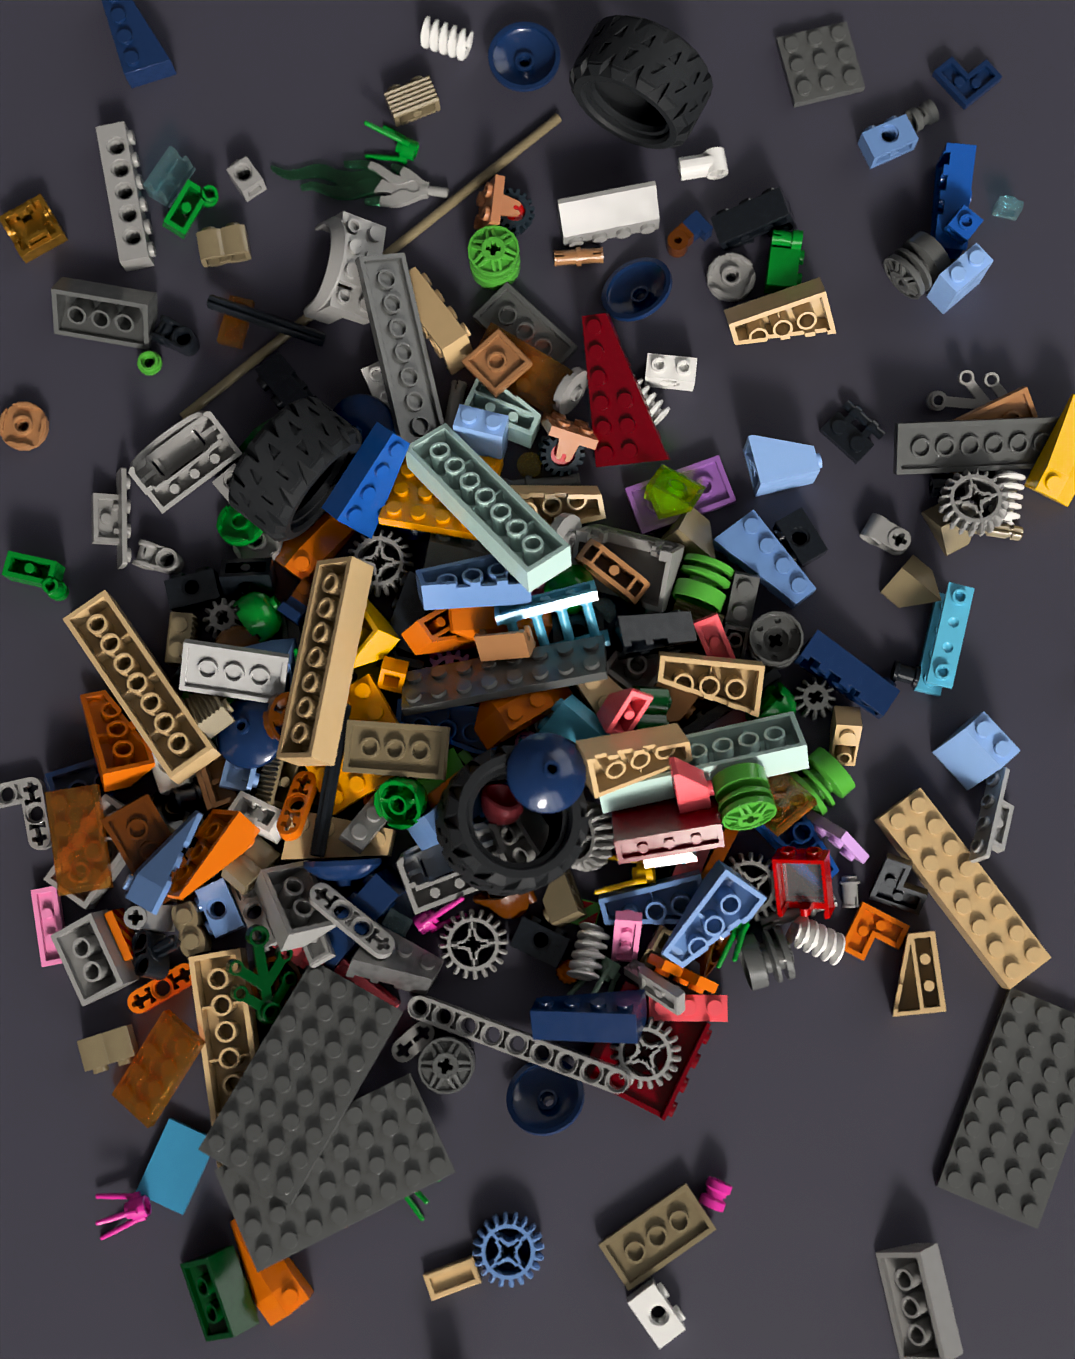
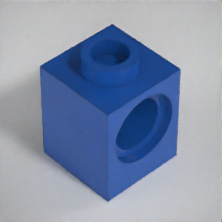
(962, 225)

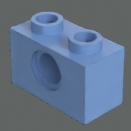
(878, 151)
(206, 900)

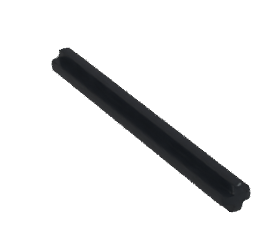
(328, 796)

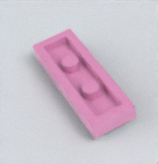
(48, 920)
(626, 935)

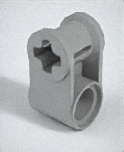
(883, 533)
(153, 557)
(160, 923)

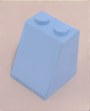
(779, 464)
(976, 750)

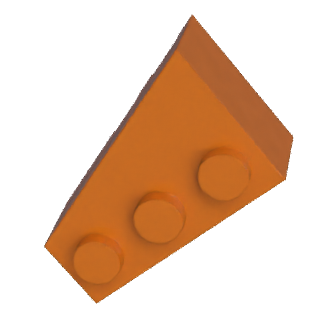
(433, 635)

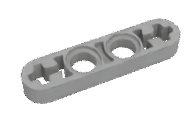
(347, 924)

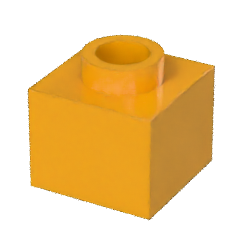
(392, 674)

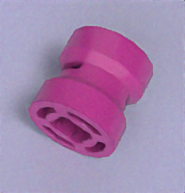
(715, 1193)

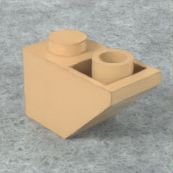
(845, 734)

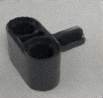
(152, 953)

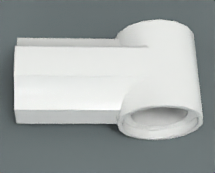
(709, 164)

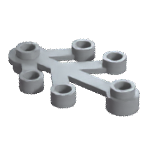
(974, 389)

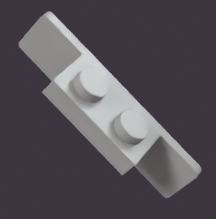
(110, 518)
(993, 819)

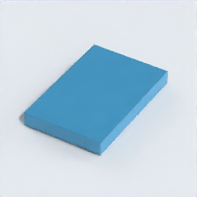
(175, 1167)

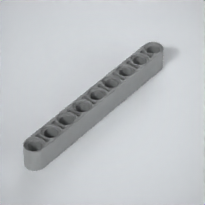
(505, 1043)

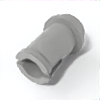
(850, 891)

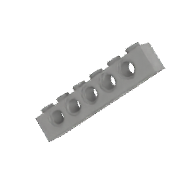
(110, 140)

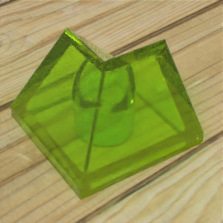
(672, 492)

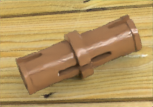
(578, 256)

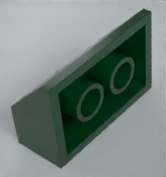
(220, 1294)

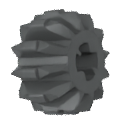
(818, 707)

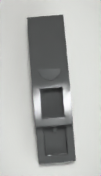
(740, 611)

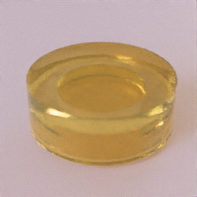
(529, 464)

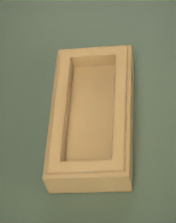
(452, 1277)

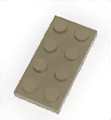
(396, 749)
(657, 1236)

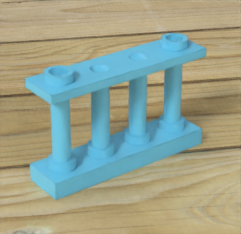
(557, 601)
(944, 639)

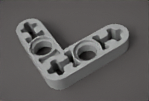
(22, 796)

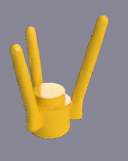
(639, 875)

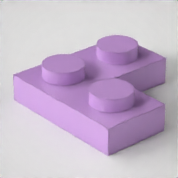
(838, 837)

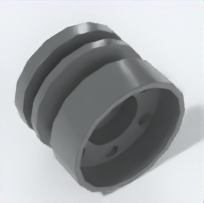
(916, 264)
(775, 625)
(766, 958)
(460, 1056)

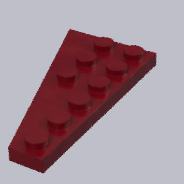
(616, 401)

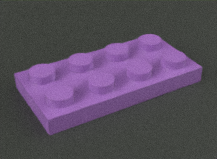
(706, 472)

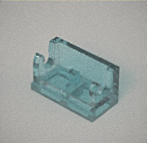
(169, 177)

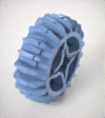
(499, 1258)

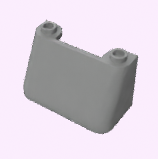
(650, 556)

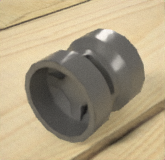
(923, 115)

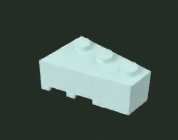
(523, 419)

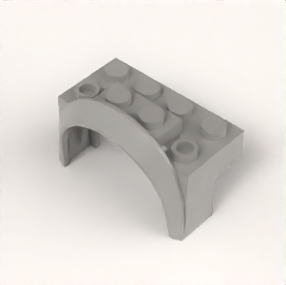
(349, 239)
(174, 450)
(430, 892)

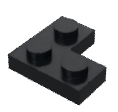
(893, 890)

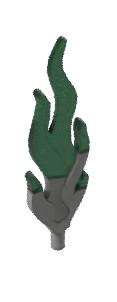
(374, 179)

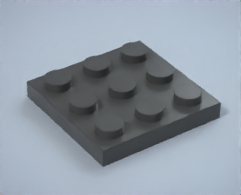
(820, 64)

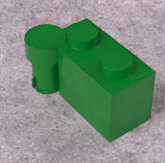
(188, 206)
(784, 260)
(37, 572)

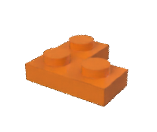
(872, 924)
(682, 975)

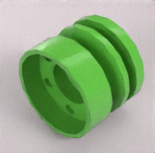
(494, 270)
(702, 581)
(824, 778)
(743, 796)

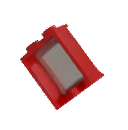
(803, 880)

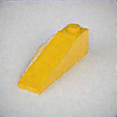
(1055, 467)
(375, 638)

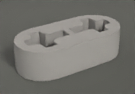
(418, 1045)

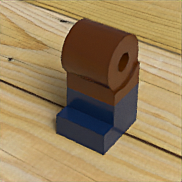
(687, 233)
(296, 605)

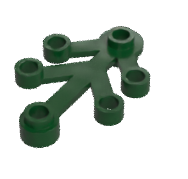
(264, 978)

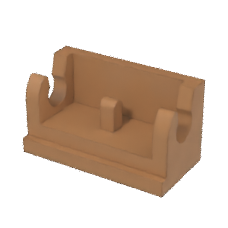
(505, 644)
(209, 780)

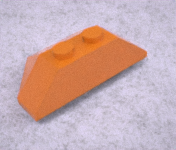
(507, 716)

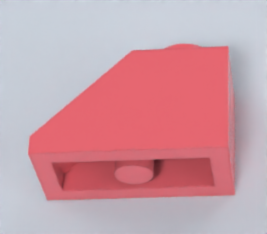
(623, 710)
(690, 786)

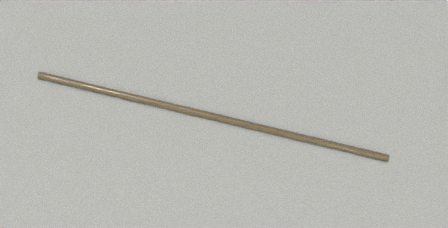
(393, 248)

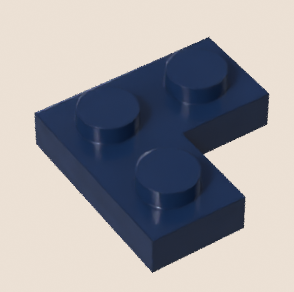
(966, 87)

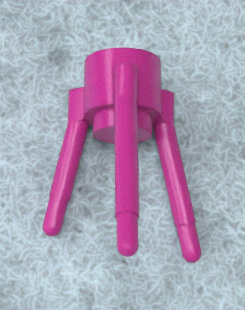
(427, 919)
(136, 1210)

